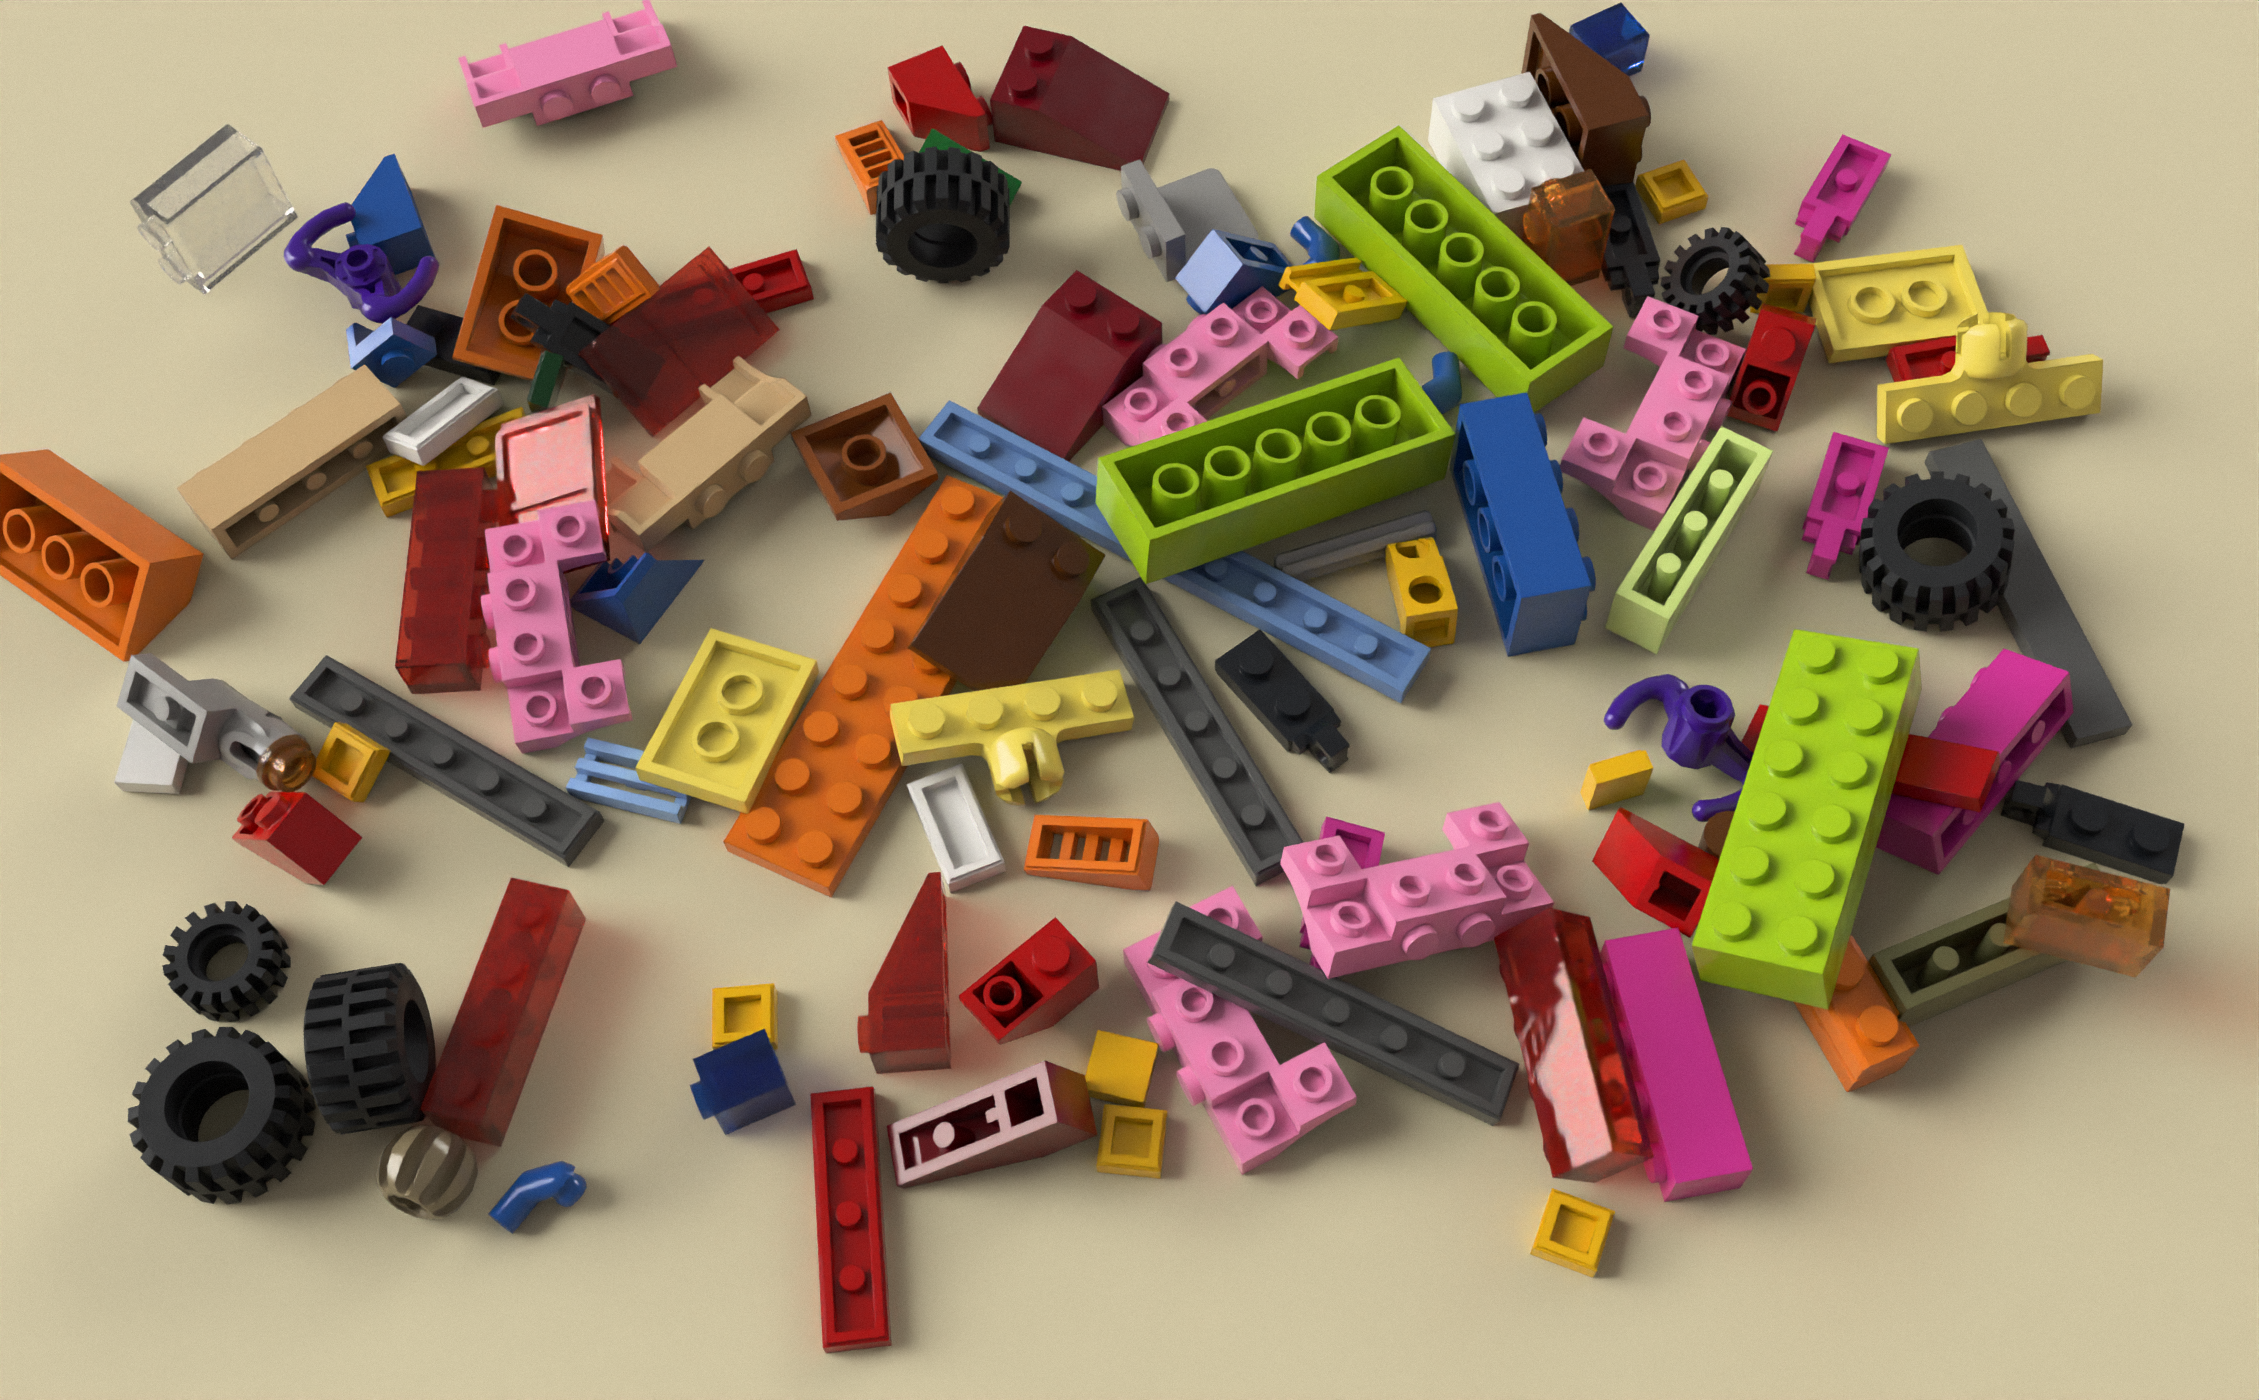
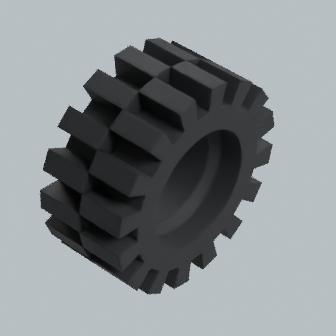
(1704, 260)
(205, 939)

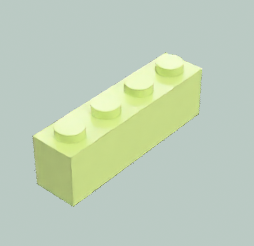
(1688, 540)

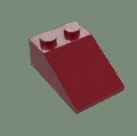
(1074, 102)
(1069, 365)

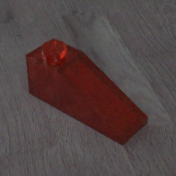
(910, 995)

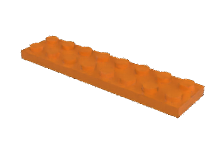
(843, 748)

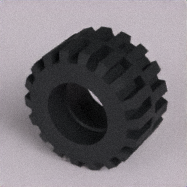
(943, 215)
(1944, 511)
(369, 1048)
(185, 1089)

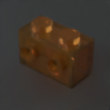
(1569, 225)
(2087, 916)

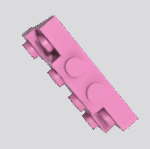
(569, 69)
(1215, 364)
(1668, 434)
(536, 631)
(1416, 904)
(1227, 1060)

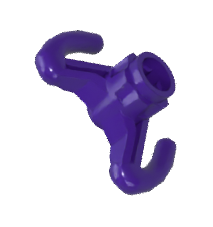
(360, 271)
(1695, 733)

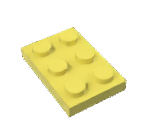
(1892, 300)
(728, 720)

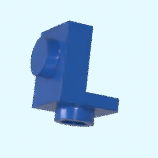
(390, 351)

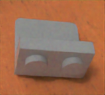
(1179, 214)

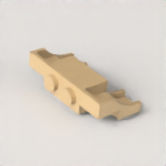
(706, 457)

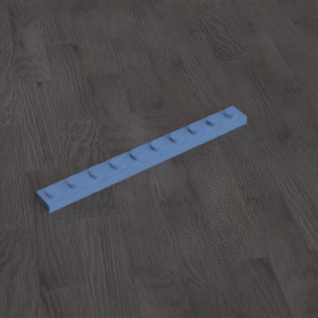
(1232, 583)

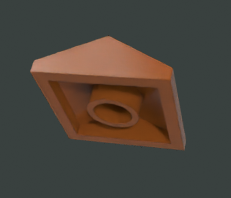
(865, 459)

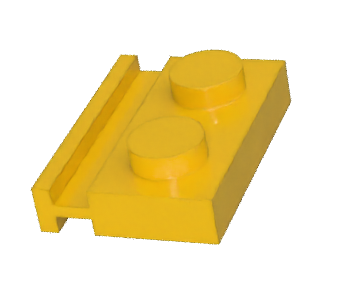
(1342, 293)

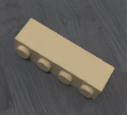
(294, 462)

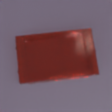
(679, 341)
(551, 463)

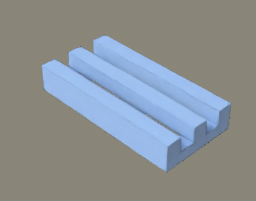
(589, 766)

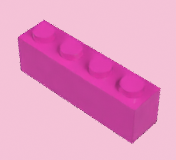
(2007, 709)
(1674, 1067)

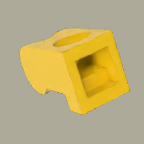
(1422, 591)

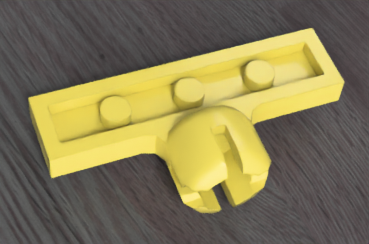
(1989, 386)
(1013, 728)

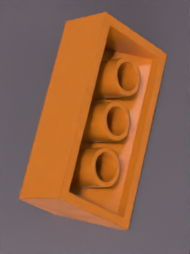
(90, 553)

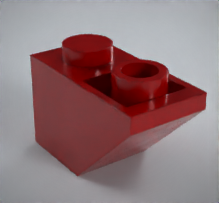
(939, 96)
(1771, 366)
(296, 835)
(1656, 870)
(1033, 985)

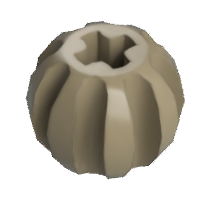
(427, 1172)

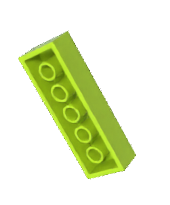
(1461, 270)
(1272, 469)
(1809, 818)

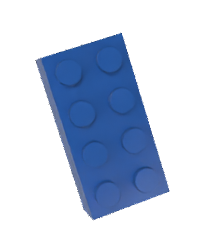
(1520, 524)

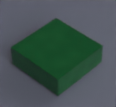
(546, 382)

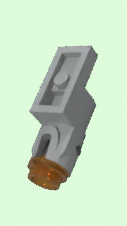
(215, 722)

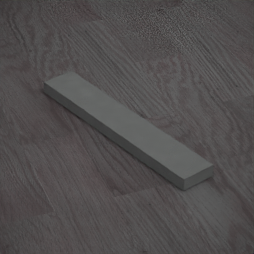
(2038, 609)
(1197, 728)
(451, 761)
(1334, 1013)

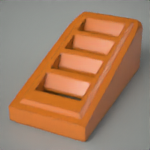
(862, 141)
(612, 286)
(1115, 872)

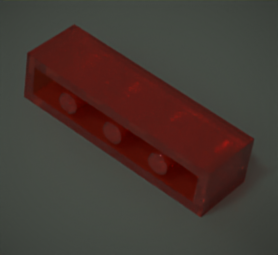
(447, 566)
(504, 1012)
(1572, 1047)

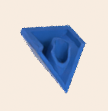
(634, 593)

